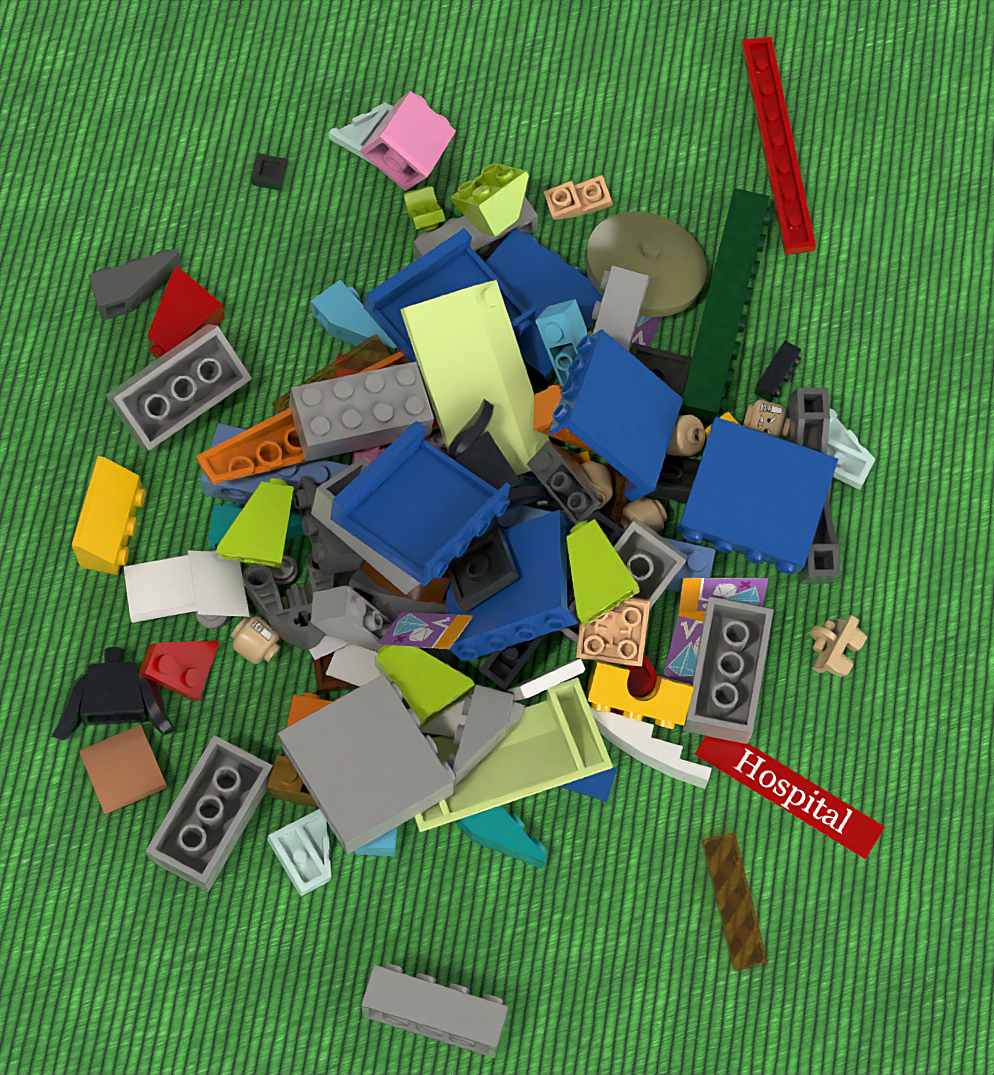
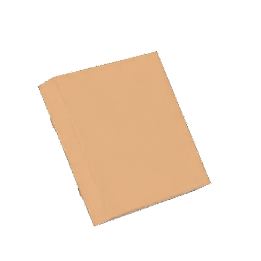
(617, 634)

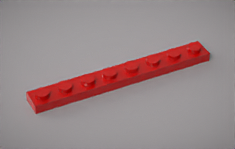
(778, 146)

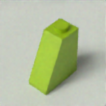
(260, 527)
(597, 573)
(424, 681)

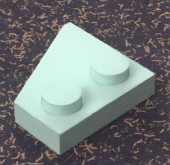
(360, 130)
(853, 459)
(304, 851)

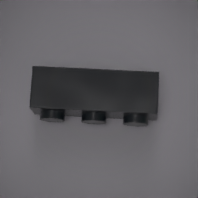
(778, 371)

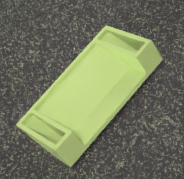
(472, 355)
(541, 751)

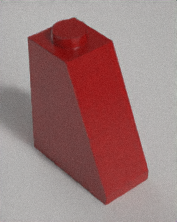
(181, 313)

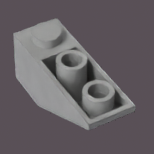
(348, 617)
(483, 730)

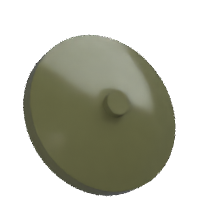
(650, 247)

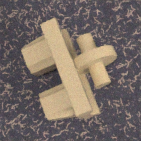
(831, 642)

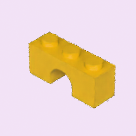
(666, 703)

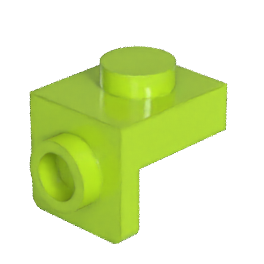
(423, 208)

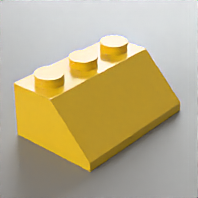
(108, 517)

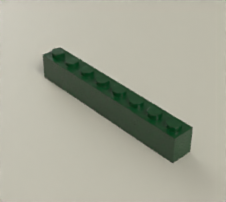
(724, 306)

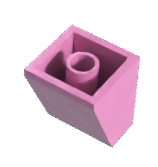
(408, 141)

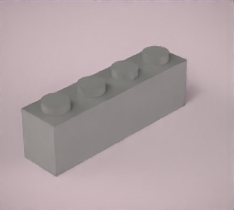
(480, 243)
(620, 304)

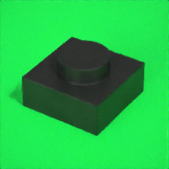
(269, 171)

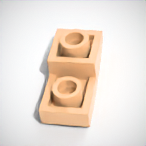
(577, 200)

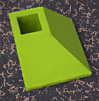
(493, 198)

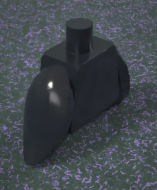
(484, 459)
(112, 695)

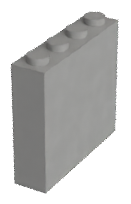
(367, 763)

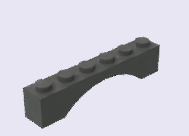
(810, 428)

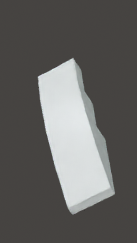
(636, 740)

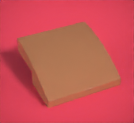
(123, 769)

